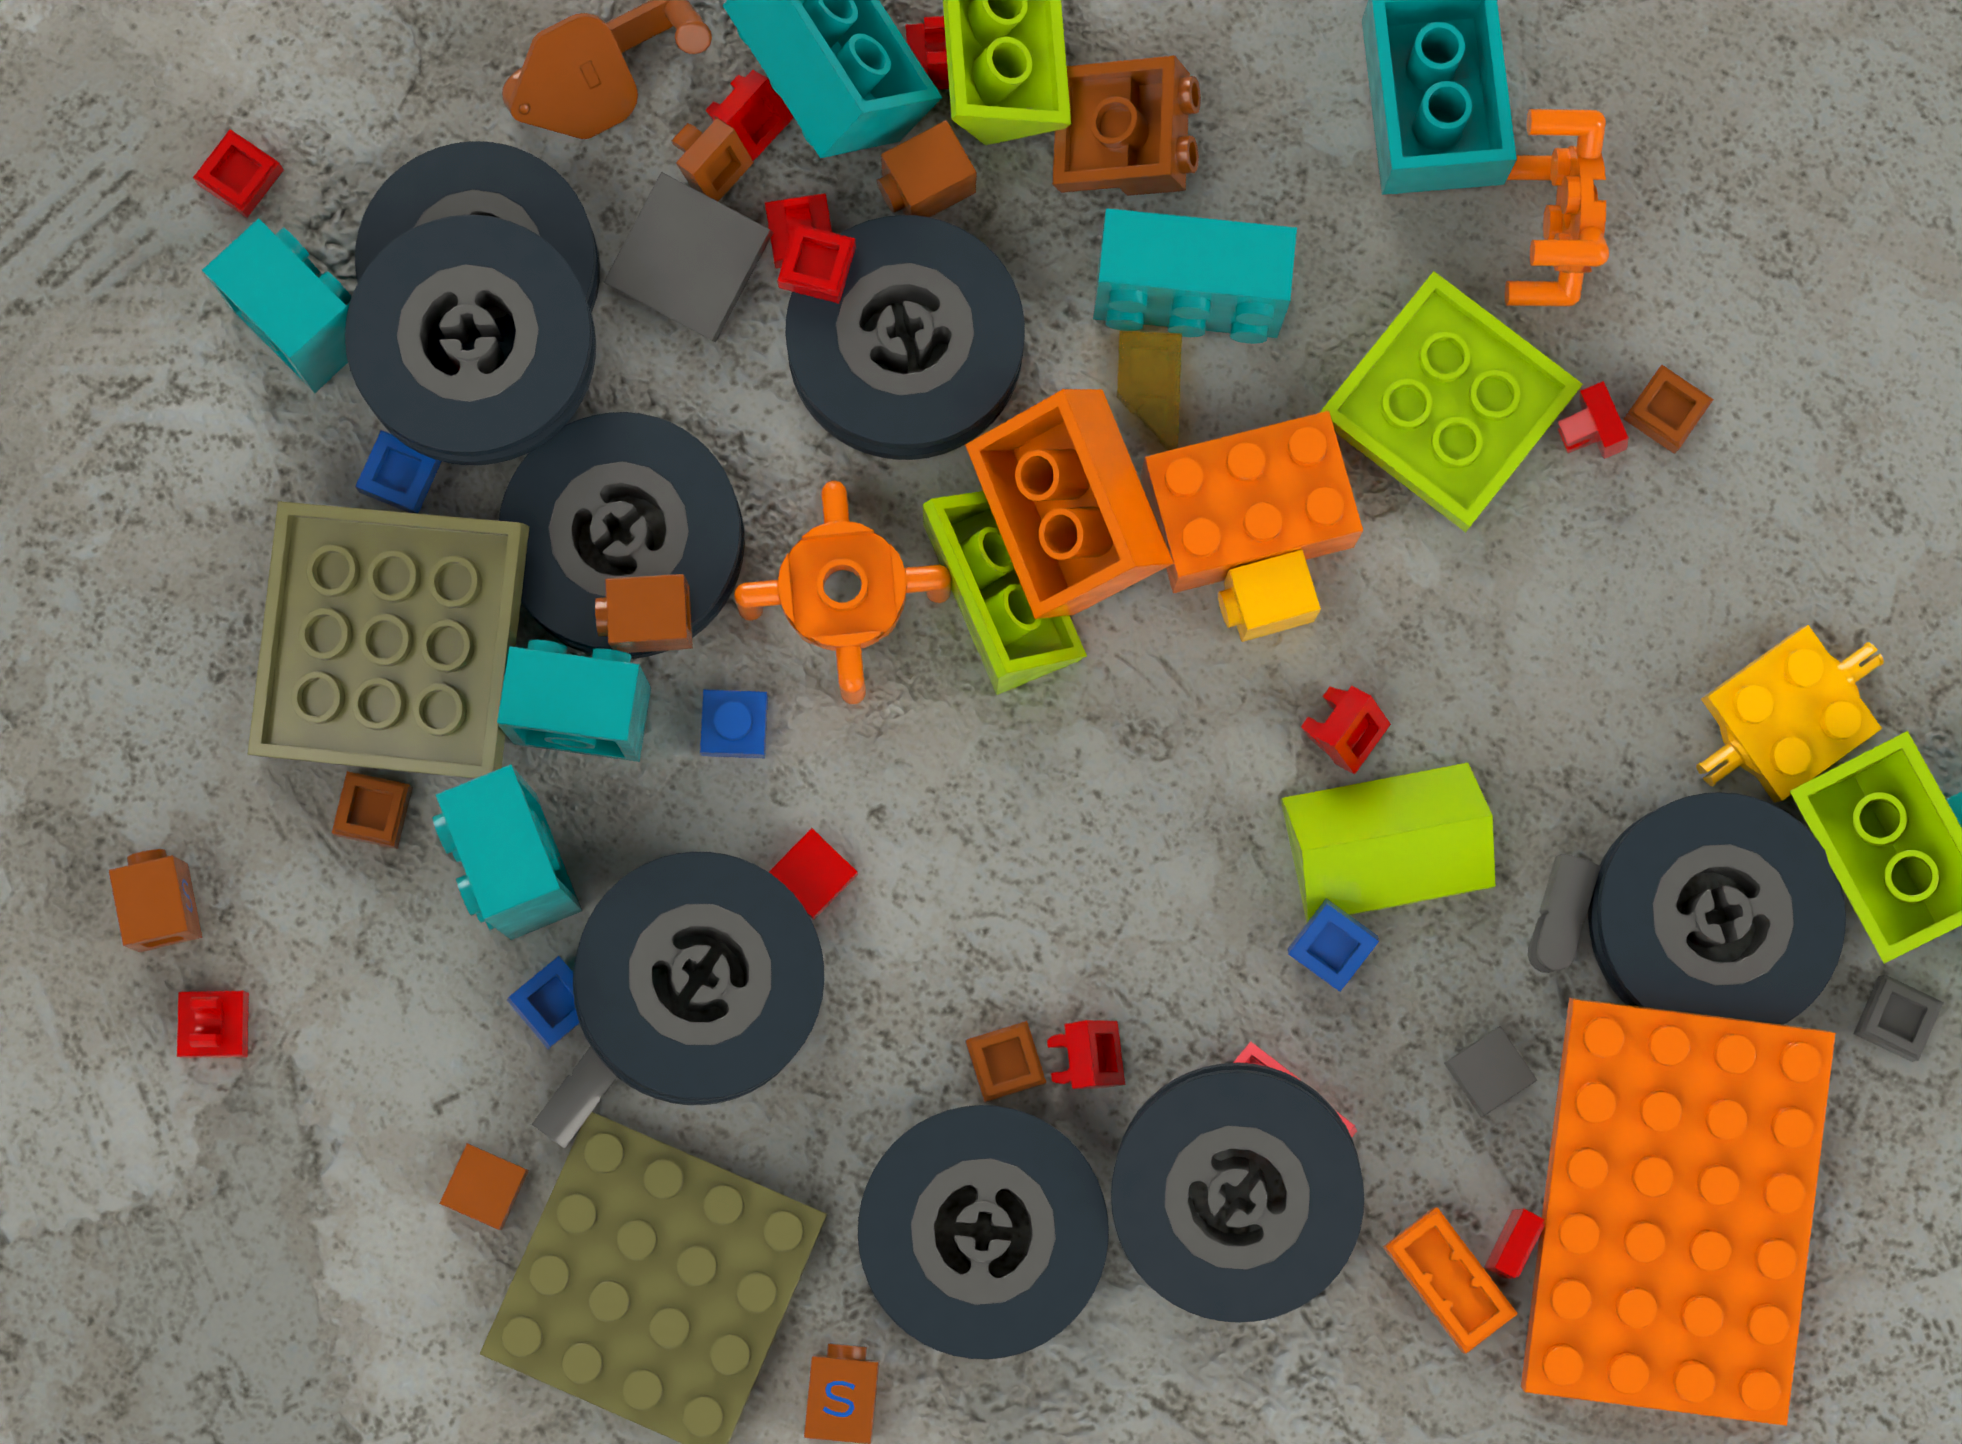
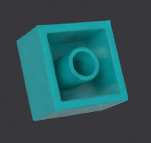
(285, 301)
(574, 701)

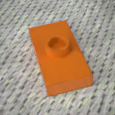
(1450, 1280)

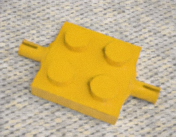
(1790, 714)

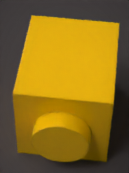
(1269, 596)

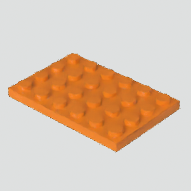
(1678, 1211)

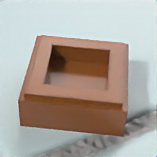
(1668, 409)
(372, 810)
(1005, 1061)
(484, 1187)

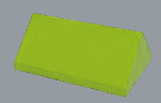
(1006, 67)
(991, 598)
(1392, 840)
(1889, 844)

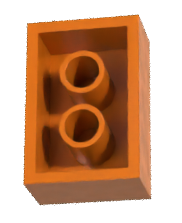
(1251, 499)
(1068, 503)

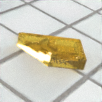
(1151, 381)

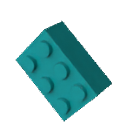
(837, 69)
(1438, 94)
(1194, 275)
(508, 854)

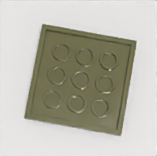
(387, 639)
(654, 1284)

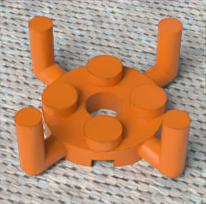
(1577, 222)
(850, 624)

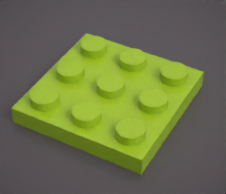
(1450, 401)

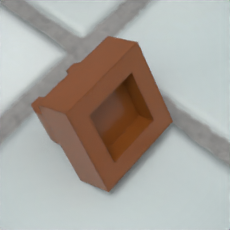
(711, 158)

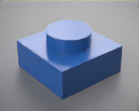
(397, 474)
(734, 724)
(1333, 945)
(548, 1003)

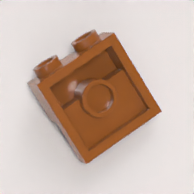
(1128, 127)

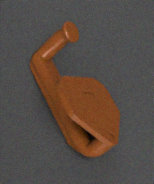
(577, 72)

